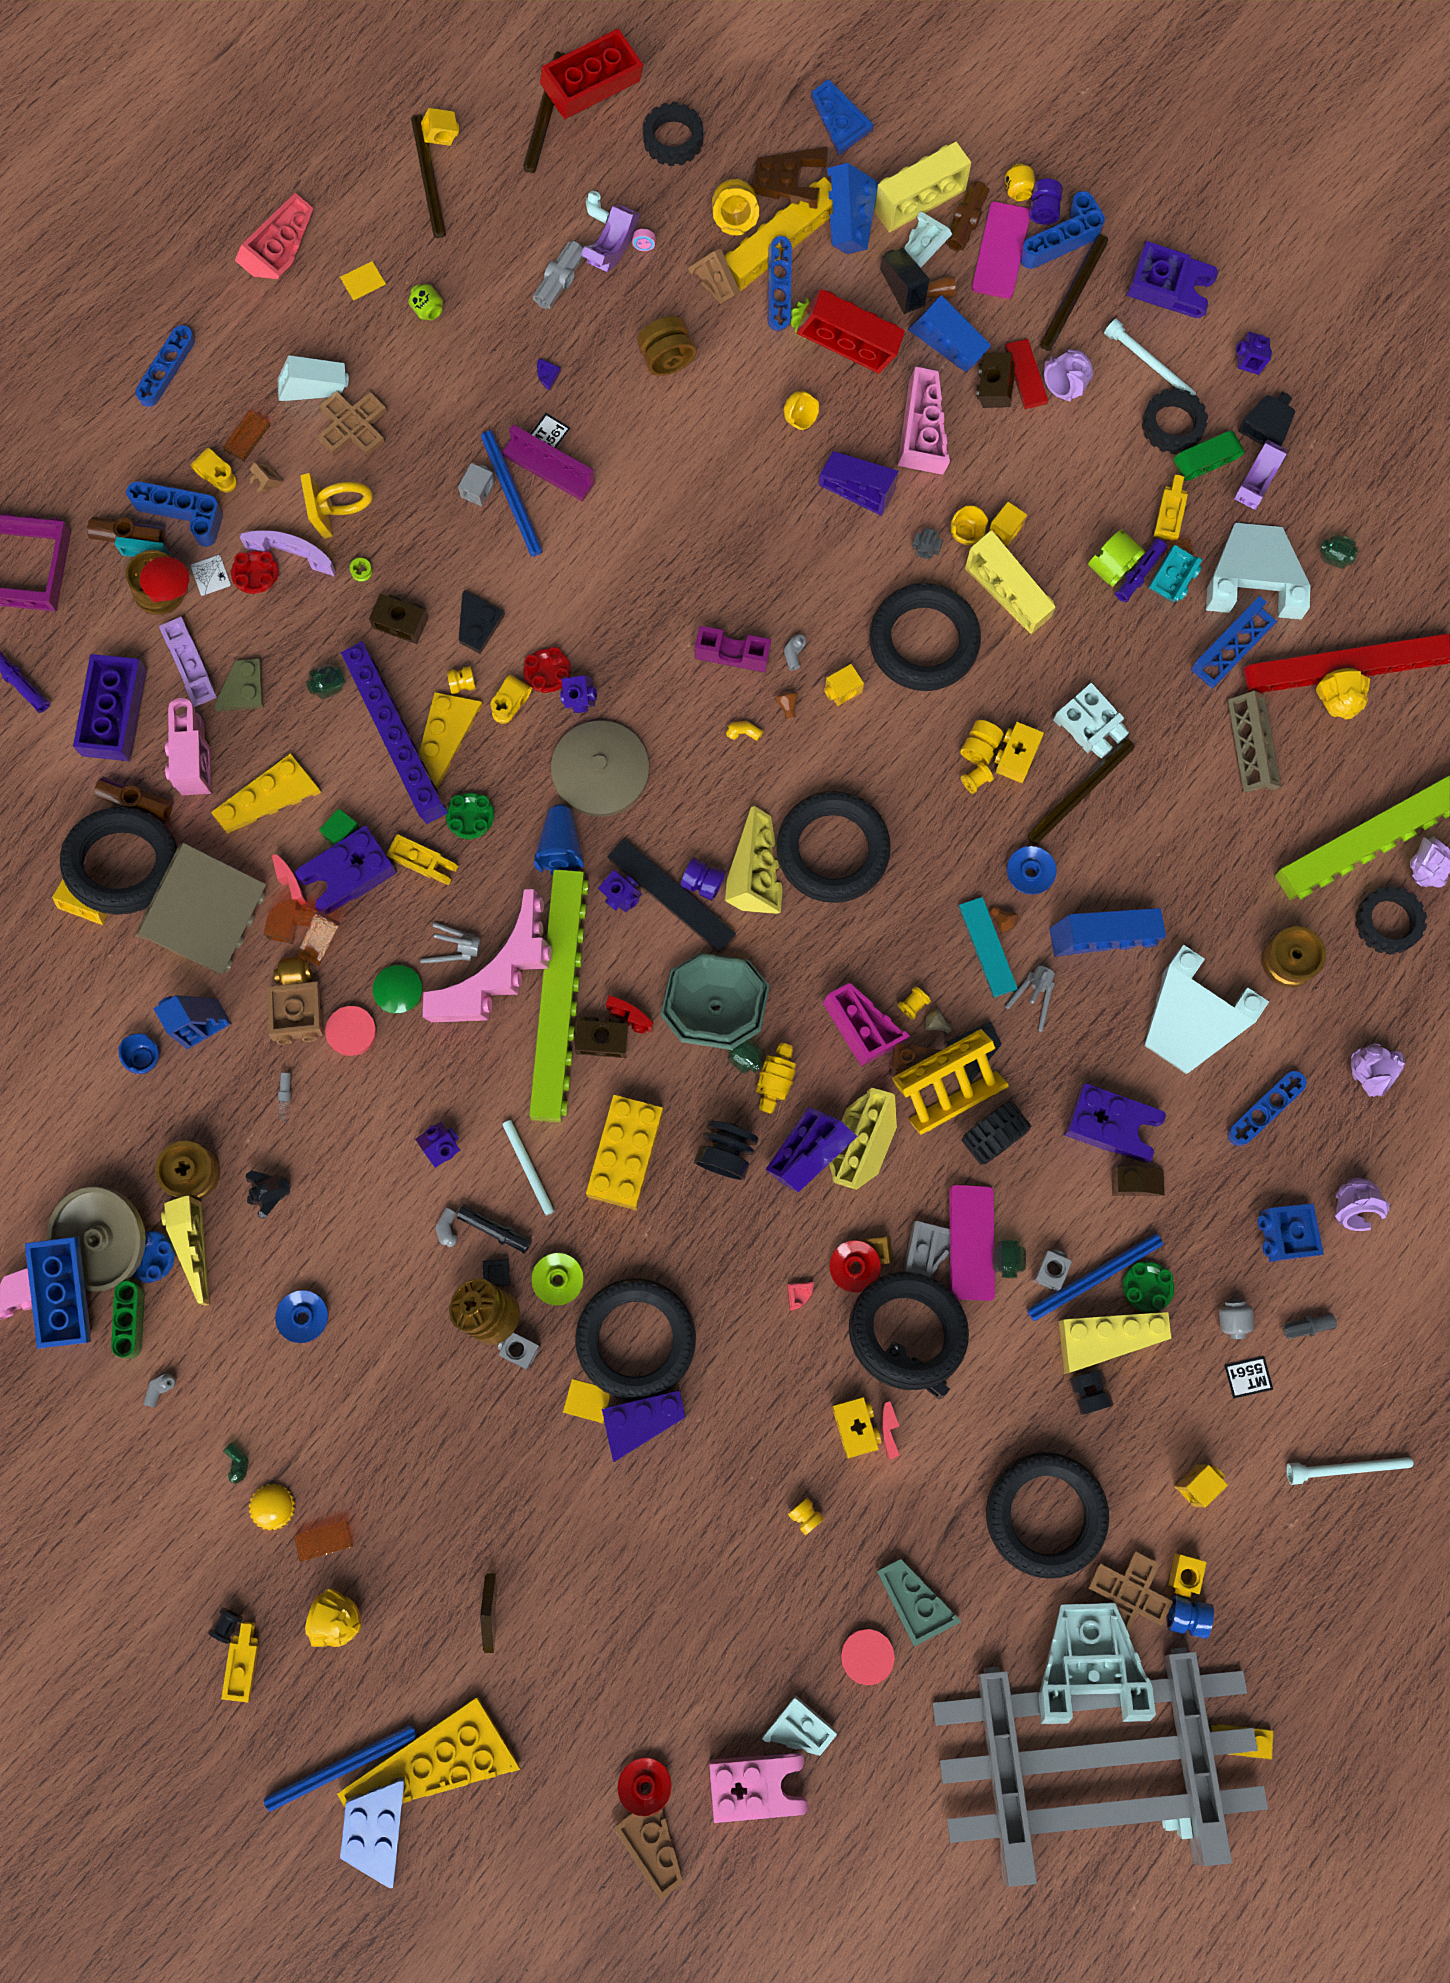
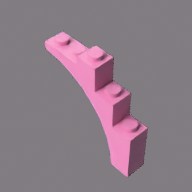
(500, 977)

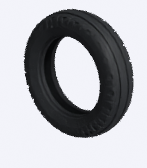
(925, 596)
(841, 805)
(109, 822)
(588, 1339)
(881, 1364)
(1095, 1515)

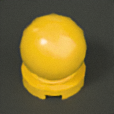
(735, 206)

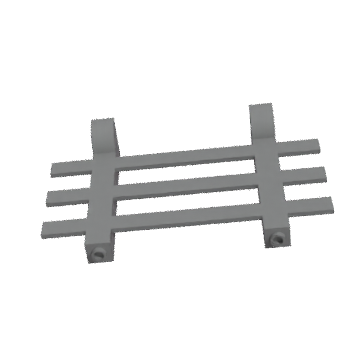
(1192, 1745)

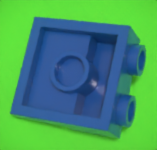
(1290, 1232)

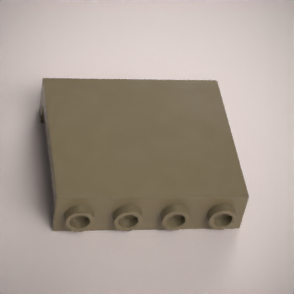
(201, 909)

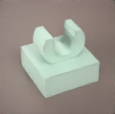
(1182, 1826)

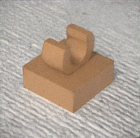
(265, 475)

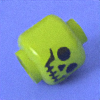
(426, 302)

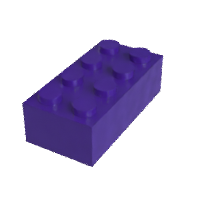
(110, 707)

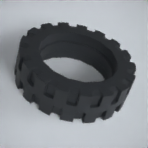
(673, 113)
(1176, 399)
(1410, 905)

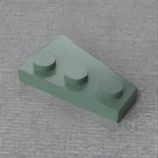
(915, 1603)

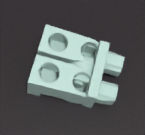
(1091, 720)

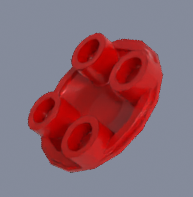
(254, 571)
(164, 579)
(546, 670)

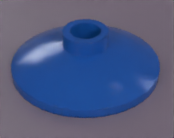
(1037, 860)
(292, 1307)

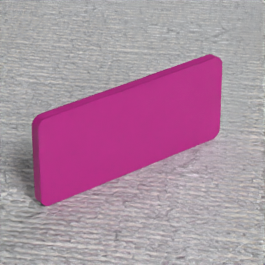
(1001, 250)
(971, 1242)

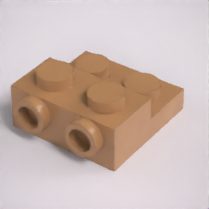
(294, 1012)

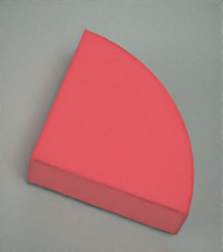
(799, 1294)

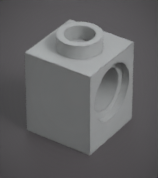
(476, 484)
(1042, 1275)
(527, 1358)

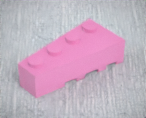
(923, 431)

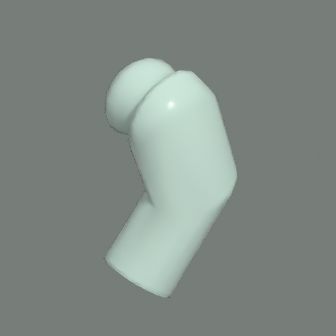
(594, 207)

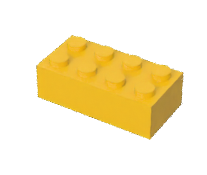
(625, 1152)

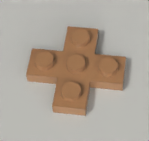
(351, 424)
(1132, 1590)

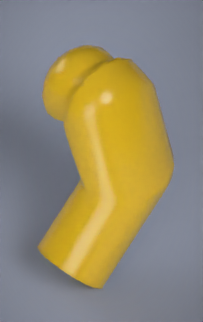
(743, 727)

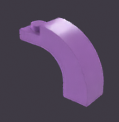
(614, 239)
(1261, 474)

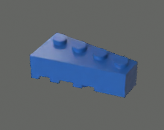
(1107, 931)

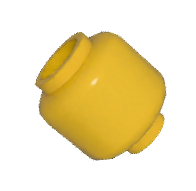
(1019, 182)

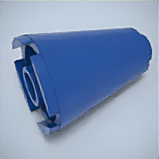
(559, 842)

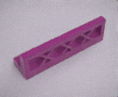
(549, 463)

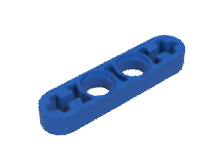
(782, 284)
(161, 364)
(1267, 1108)

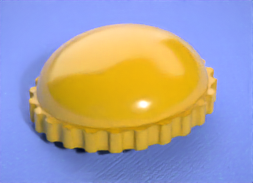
(272, 1507)

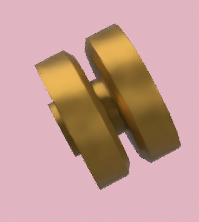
(666, 346)
(1294, 956)
(173, 1166)

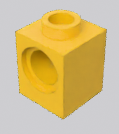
(439, 126)
(1008, 523)
(843, 685)
(1197, 1569)

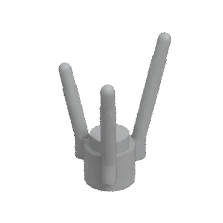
(467, 944)
(1041, 981)

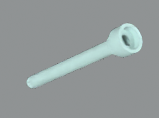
(1116, 331)
(1299, 1473)

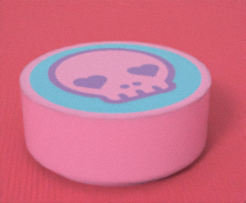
(643, 240)

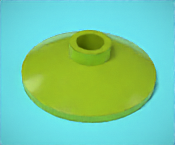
(555, 1265)

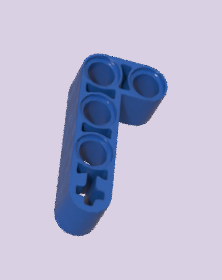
(1038, 249)
(147, 498)

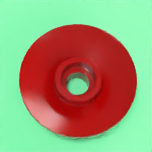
(843, 1260)
(635, 1777)

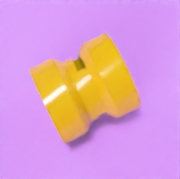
(461, 679)
(806, 1516)

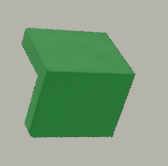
(338, 827)

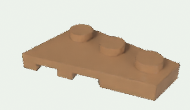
(652, 1850)

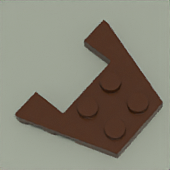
(781, 173)

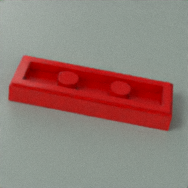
(1027, 375)

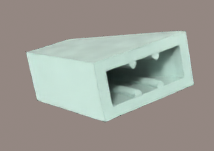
(310, 378)

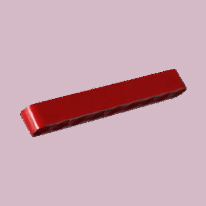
(1369, 660)

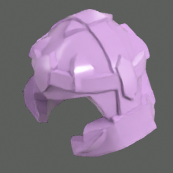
(1068, 374)
(1431, 863)
(1376, 1068)
(1356, 1197)

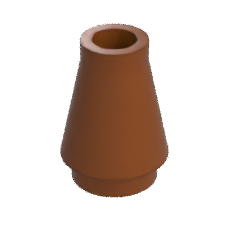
(943, 286)

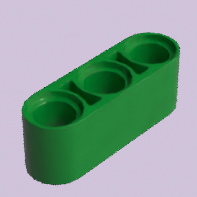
(1208, 455)
(121, 1308)

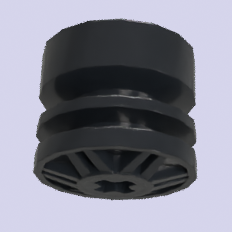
(727, 1146)

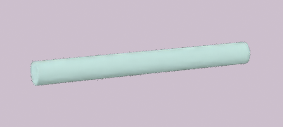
(528, 1167)

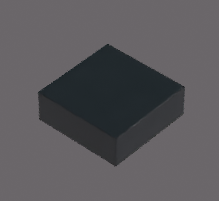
(497, 1272)

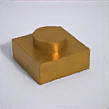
(883, 1248)

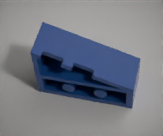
(853, 207)
(950, 334)

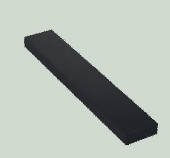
(671, 896)

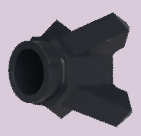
(266, 1191)

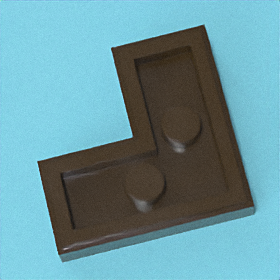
(487, 1613)

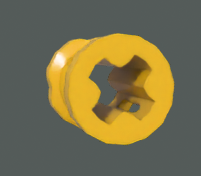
(977, 778)
(914, 1003)

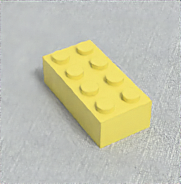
(922, 186)

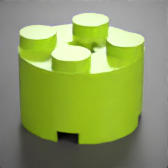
(1116, 557)

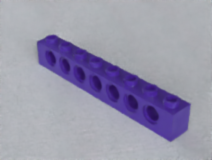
(394, 733)

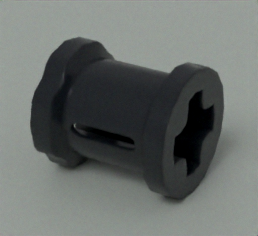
(225, 1625)

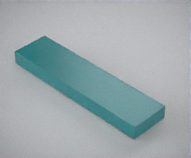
(987, 947)

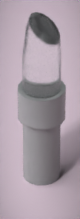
(284, 1096)

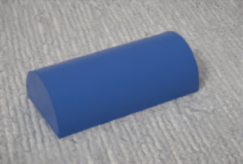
(58, 1292)

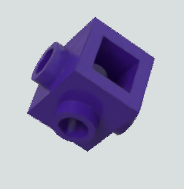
(1253, 353)
(578, 693)
(620, 891)
(438, 1143)

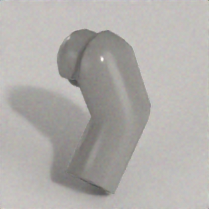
(792, 651)
(444, 1230)
(158, 1386)

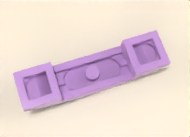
(264, 540)
(188, 661)

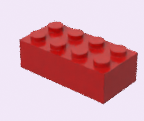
(591, 73)
(850, 331)

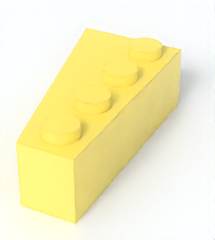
(1009, 582)
(1103, 1338)

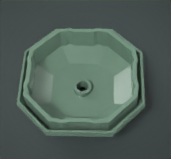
(715, 982)

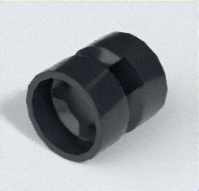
(1093, 1401)

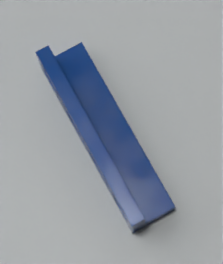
(1230, 635)

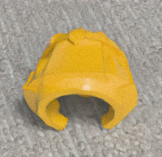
(1344, 692)
(332, 1620)

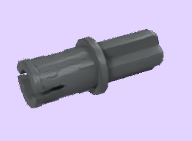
(1309, 1326)

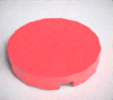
(350, 1031)
(867, 1656)

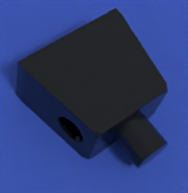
(1269, 420)

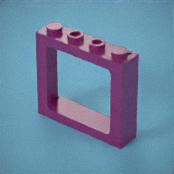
(39, 528)

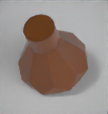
(787, 702)
(1004, 919)

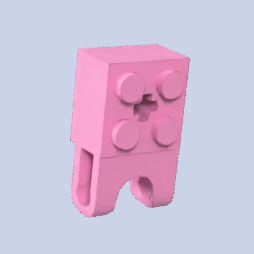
(187, 751)
(763, 1780)

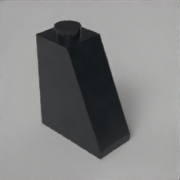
(905, 279)

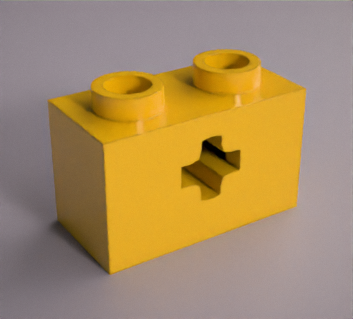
(1021, 738)
(852, 1442)
(1201, 1485)

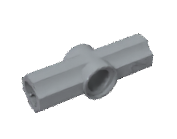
(559, 275)

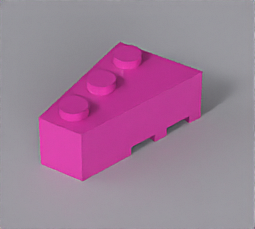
(862, 1025)

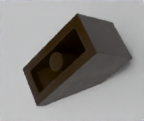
(1137, 1181)

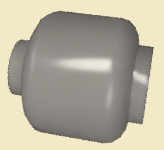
(1236, 1318)

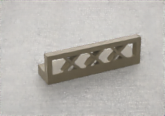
(1262, 738)

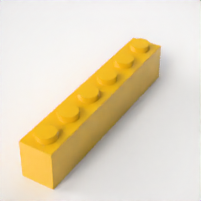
(793, 222)

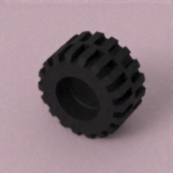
(996, 1132)

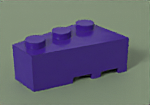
(859, 481)

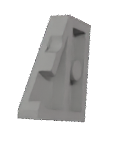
(926, 1248)

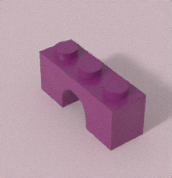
(746, 654)

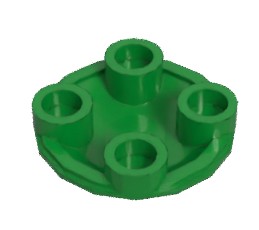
(469, 815)
(397, 989)
(1148, 1287)

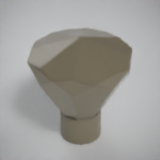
(935, 1021)

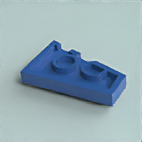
(840, 116)

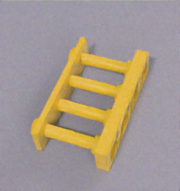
(941, 1064)

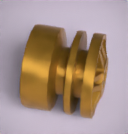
(133, 578)
(484, 1311)

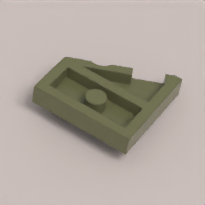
(242, 687)

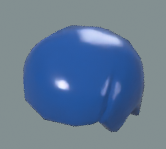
(138, 1053)

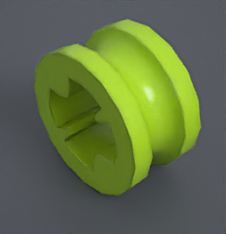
(365, 575)

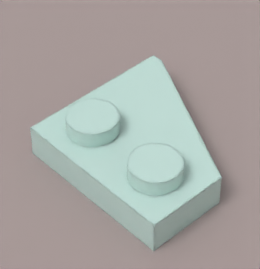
(926, 239)
(801, 1728)

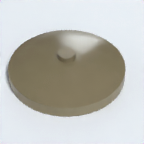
(600, 768)
(108, 1234)

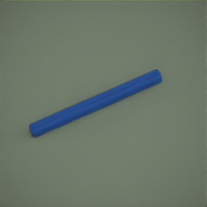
(511, 493)
(1095, 1277)
(340, 1767)

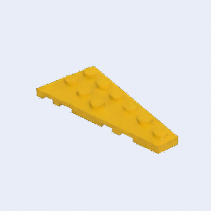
(446, 1757)

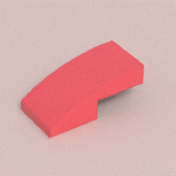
(286, 876)
(889, 1422)

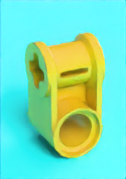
(215, 471)
(510, 696)

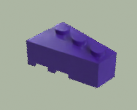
(809, 1148)
(640, 1421)

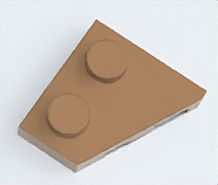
(716, 276)

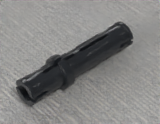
(503, 1233)

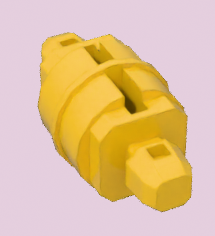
(776, 1078)

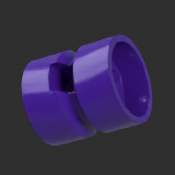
(1046, 201)
(702, 878)

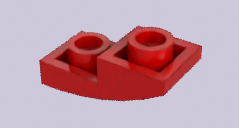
(637, 1020)

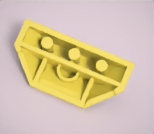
(874, 1123)

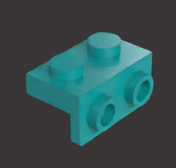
(1175, 574)

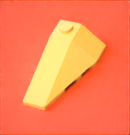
(752, 876)
(186, 1230)

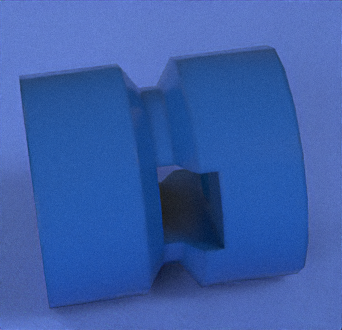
(1192, 1617)

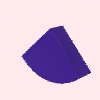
(547, 373)

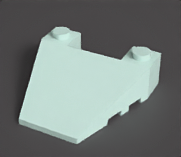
(1259, 560)
(1191, 1020)
(1093, 1657)

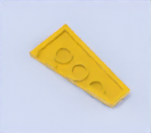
(444, 731)
(276, 788)

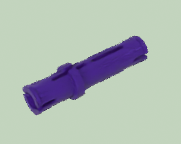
(1136, 577)
(13, 675)

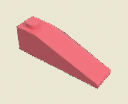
(275, 243)

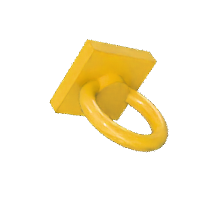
(320, 505)

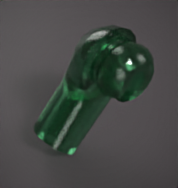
(239, 1463)

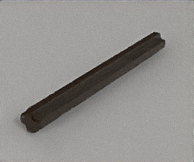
(540, 129)
(428, 178)
(1074, 292)
(1081, 791)

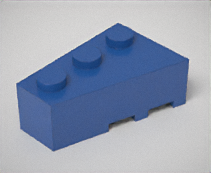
(191, 1018)

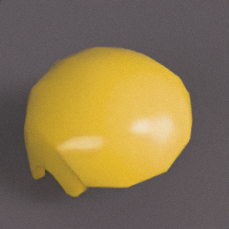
(801, 409)
(968, 525)

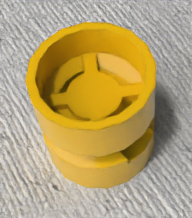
(981, 743)

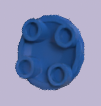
(157, 1258)

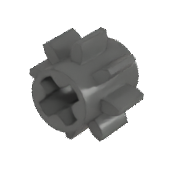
(927, 543)

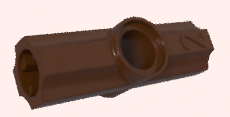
(967, 216)
(109, 529)
(121, 794)

